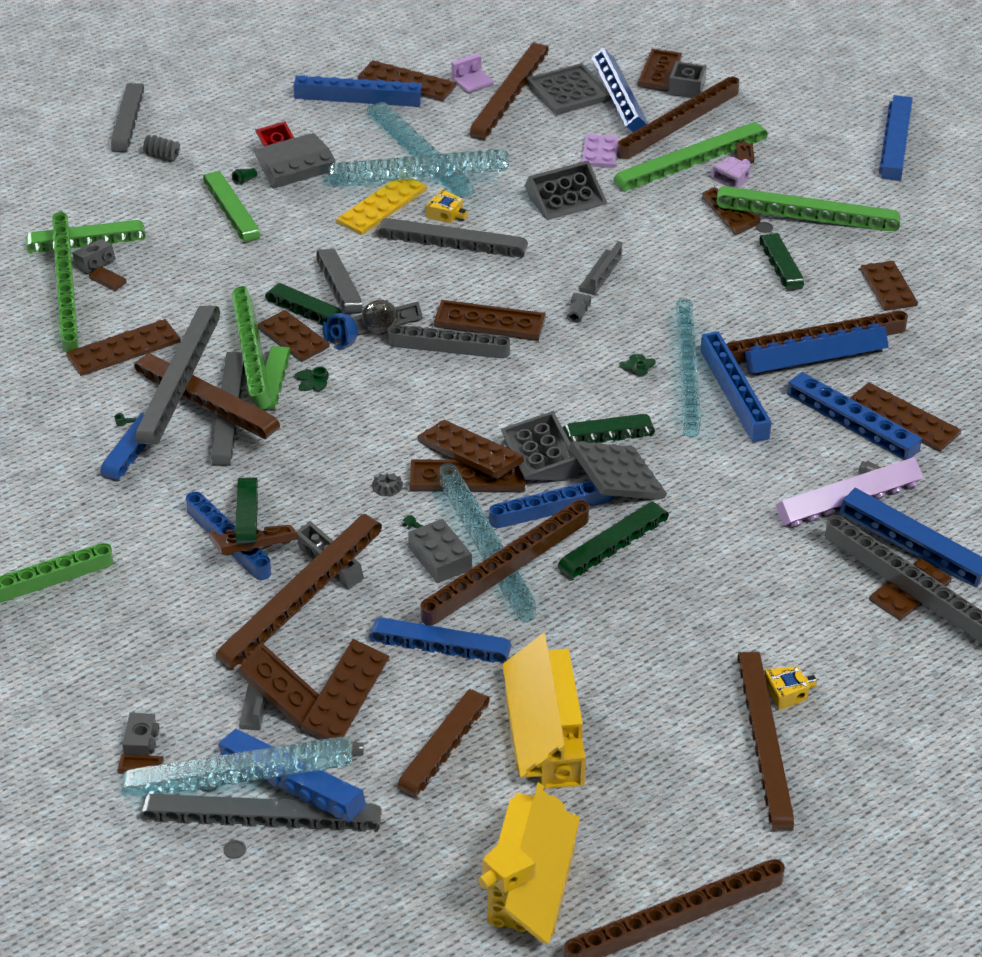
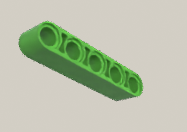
(275, 370)

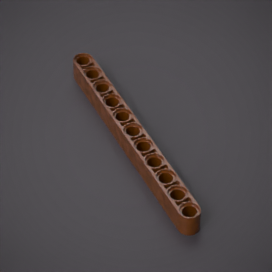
(508, 91)
(677, 118)
(894, 321)
(214, 399)
(504, 562)
(299, 591)
(766, 739)
(677, 911)

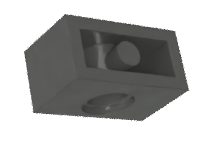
(94, 256)
(140, 734)

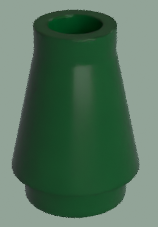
(242, 176)

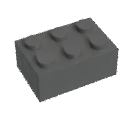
(440, 550)

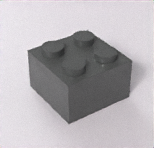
(687, 79)

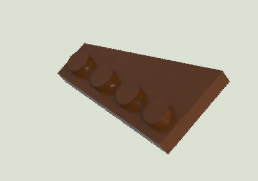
(736, 220)
(271, 535)

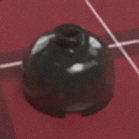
(372, 316)

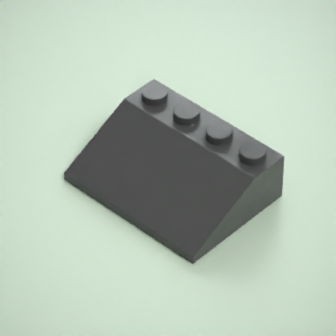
(294, 160)
(565, 190)
(543, 447)

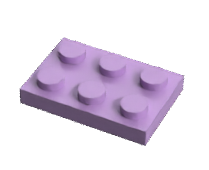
(600, 150)

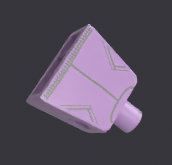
(732, 172)

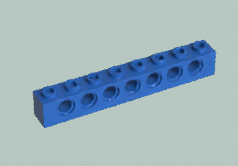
(854, 416)

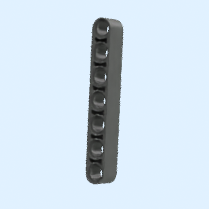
(126, 117)
(339, 281)
(448, 341)

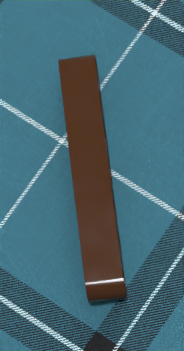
(442, 742)

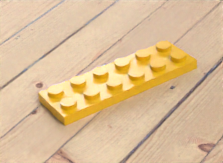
(381, 205)

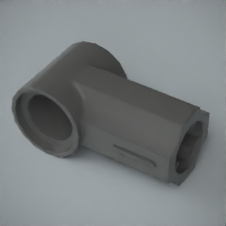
(578, 307)

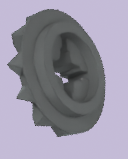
(381, 487)

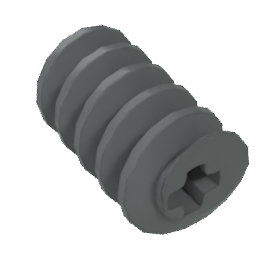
(161, 147)

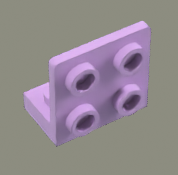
(468, 73)

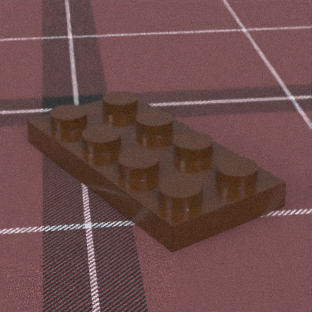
(658, 69)
(889, 285)
(292, 333)
(897, 601)
(278, 684)

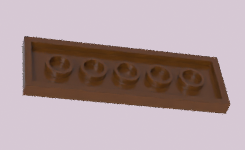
(432, 86)
(490, 319)
(123, 347)
(932, 430)
(470, 449)
(426, 477)
(345, 691)

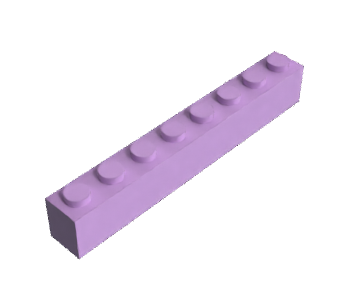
(830, 497)

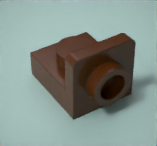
(745, 151)

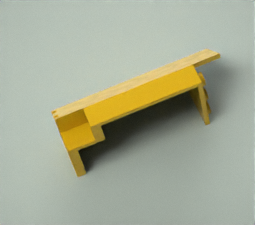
(545, 715)
(548, 837)

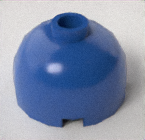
(340, 327)

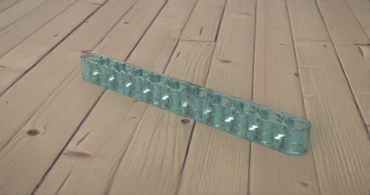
(416, 145)
(418, 167)
(688, 368)
(485, 539)
(238, 767)

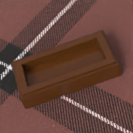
(107, 278)
(138, 761)

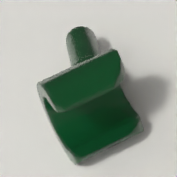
(121, 420)
(411, 521)

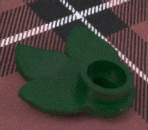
(638, 364)
(313, 379)

